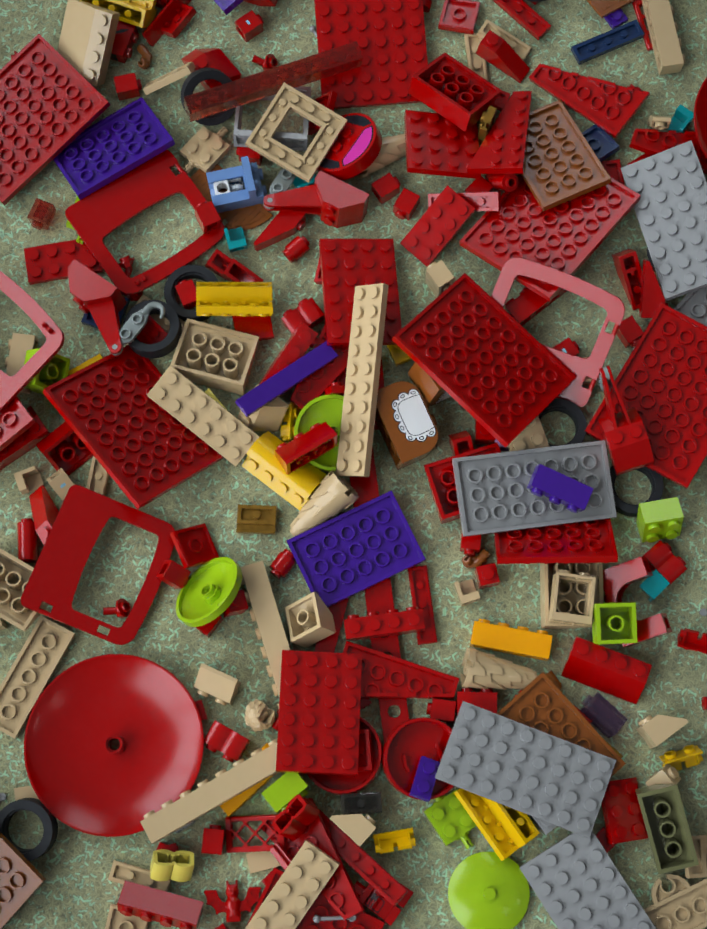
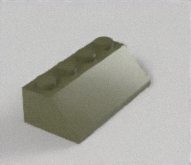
(667, 827)

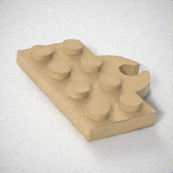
(681, 906)

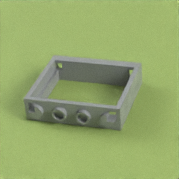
(294, 141)

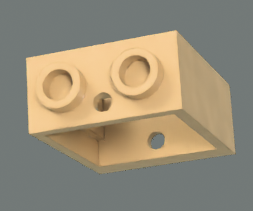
(567, 618)

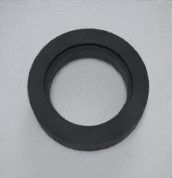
(197, 77)
(185, 273)
(165, 346)
(573, 412)
(656, 493)
(49, 823)

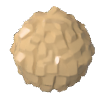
(259, 716)

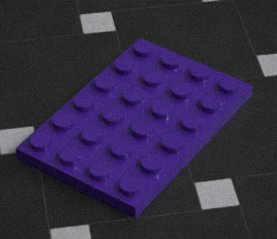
(113, 148)
(356, 549)

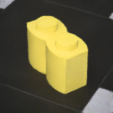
(172, 865)

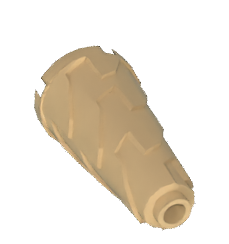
(392, 149)
(324, 503)
(487, 671)

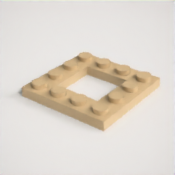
(284, 101)

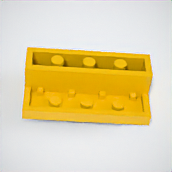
(134, 12)
(234, 299)
(264, 465)
(500, 825)

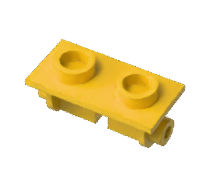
(291, 415)
(690, 755)
(387, 841)

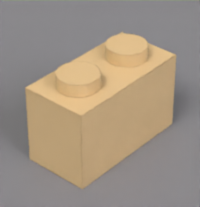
(438, 278)

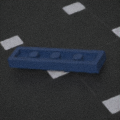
(607, 42)

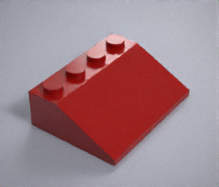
(453, 91)
(442, 482)

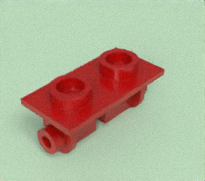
(689, 640)

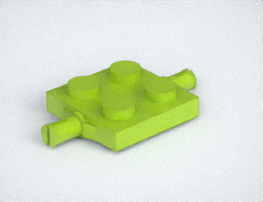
(450, 820)

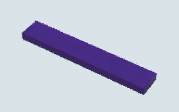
(286, 379)

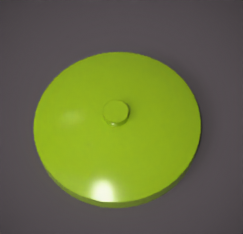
(319, 410)
(209, 592)
(488, 892)

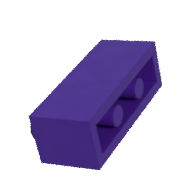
(559, 488)

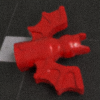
(233, 905)

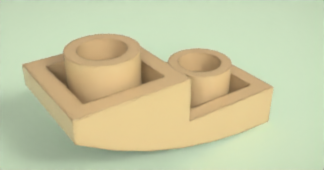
(659, 122)

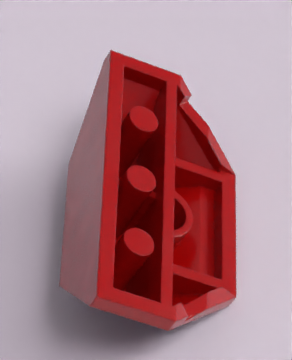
(214, 59)

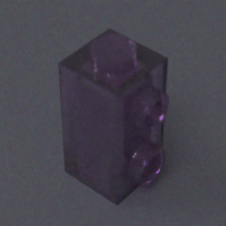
(603, 714)

